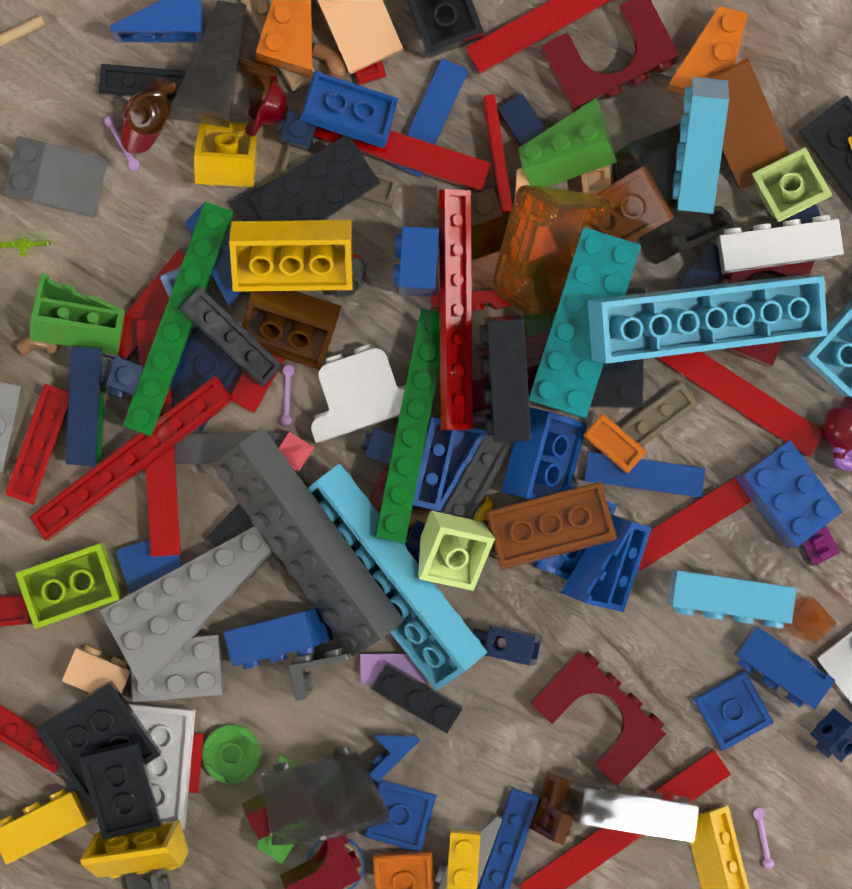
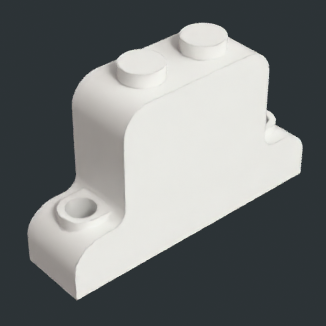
(358, 393)

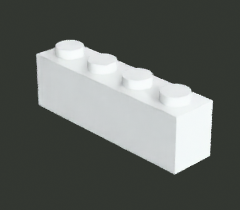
(780, 245)

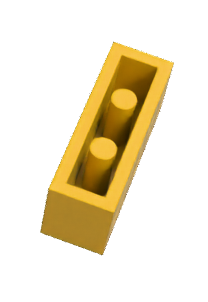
(41, 825)

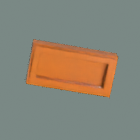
(614, 443)

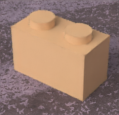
(91, 670)

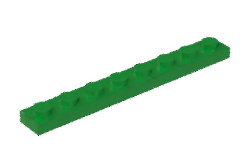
(175, 326)
(411, 430)

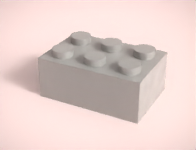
(191, 672)

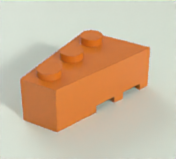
(713, 50)

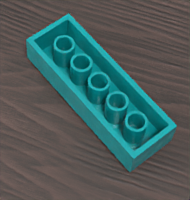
(566, 370)

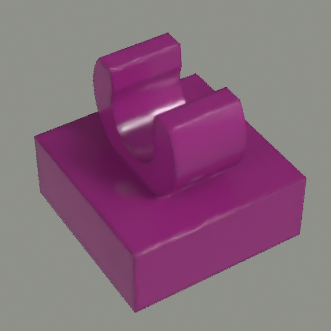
(820, 547)

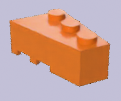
(287, 37)

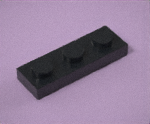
(416, 697)

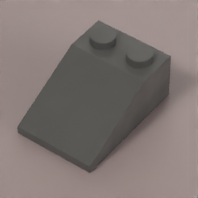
(55, 177)

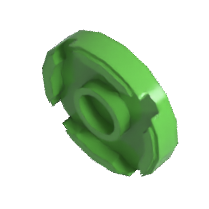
(231, 753)

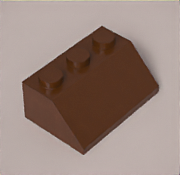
(292, 325)

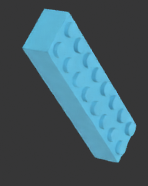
(707, 318)
(430, 627)

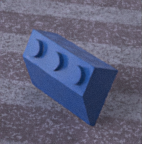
(547, 460)

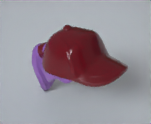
(839, 434)

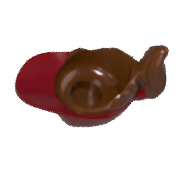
(265, 95)
(146, 116)

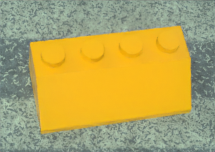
(291, 255)

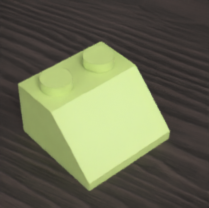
(790, 185)
(453, 550)

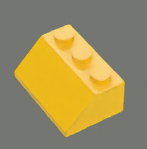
(137, 851)

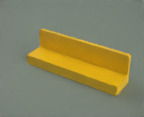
(717, 851)

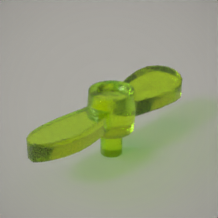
(23, 244)

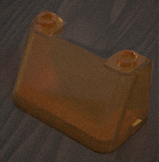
(542, 244)

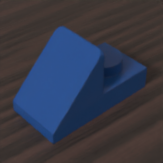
(398, 747)

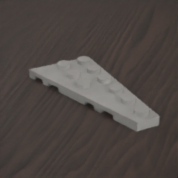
(172, 609)

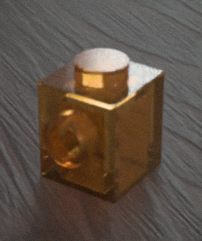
(812, 618)

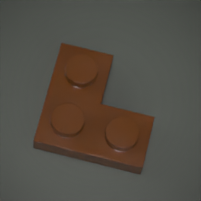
(548, 817)

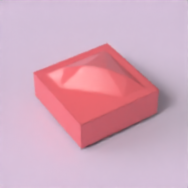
(295, 451)

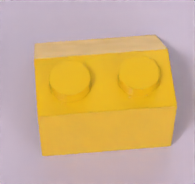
(225, 156)

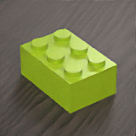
(69, 585)

